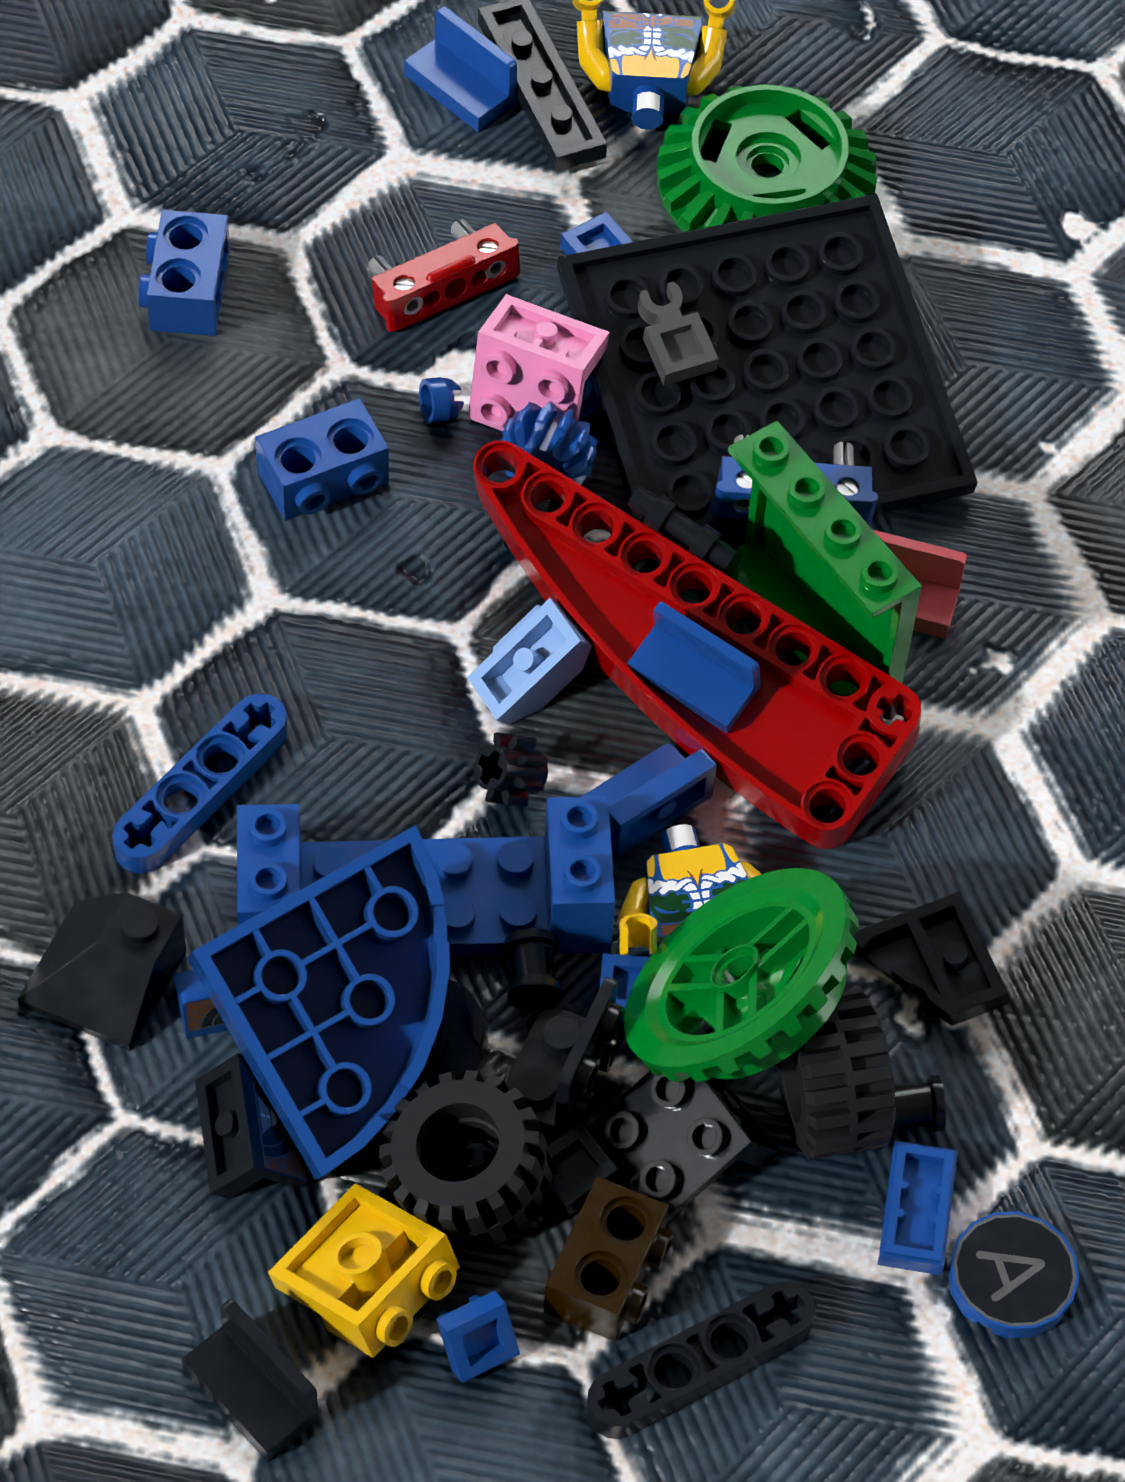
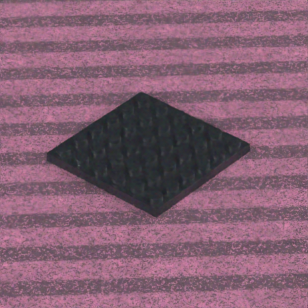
(805, 333)

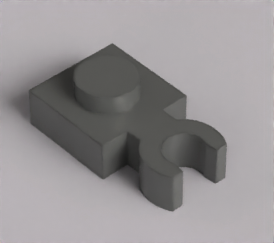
(674, 341)

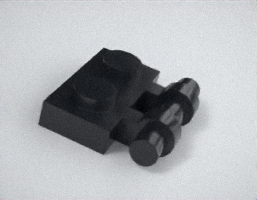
(665, 518)

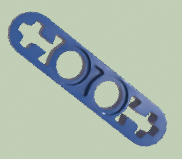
(195, 778)

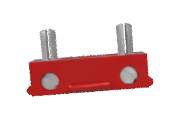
(444, 275)

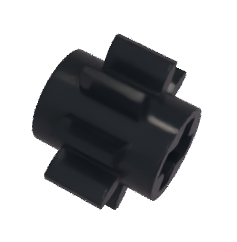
(510, 769)

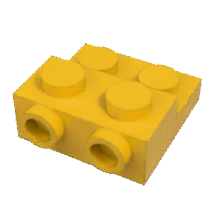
(367, 1270)

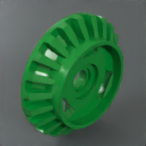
(762, 129)
(754, 967)

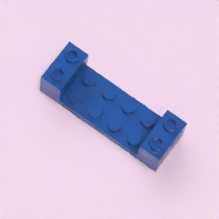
(486, 883)

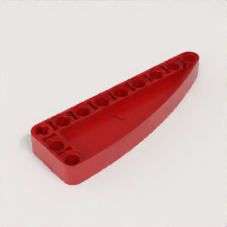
(792, 736)

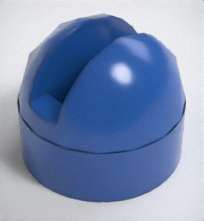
(438, 401)

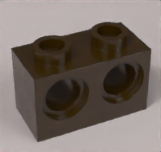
(598, 1256)

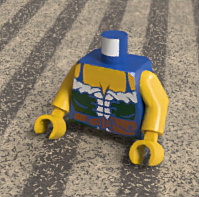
(650, 59)
(676, 887)

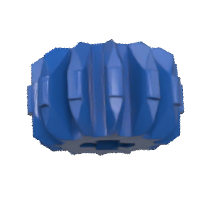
(553, 439)

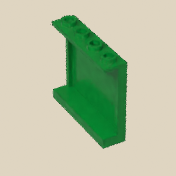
(821, 557)

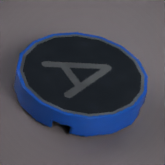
(1013, 1274)

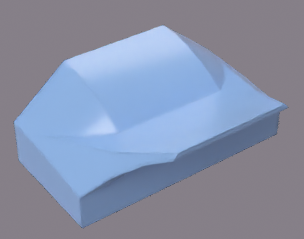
(531, 663)

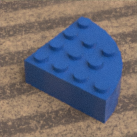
(338, 995)

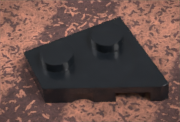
(936, 959)

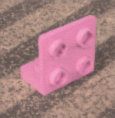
(532, 358)

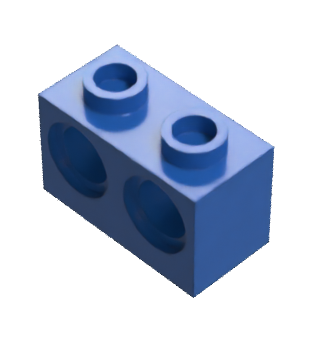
(186, 272)
(322, 459)

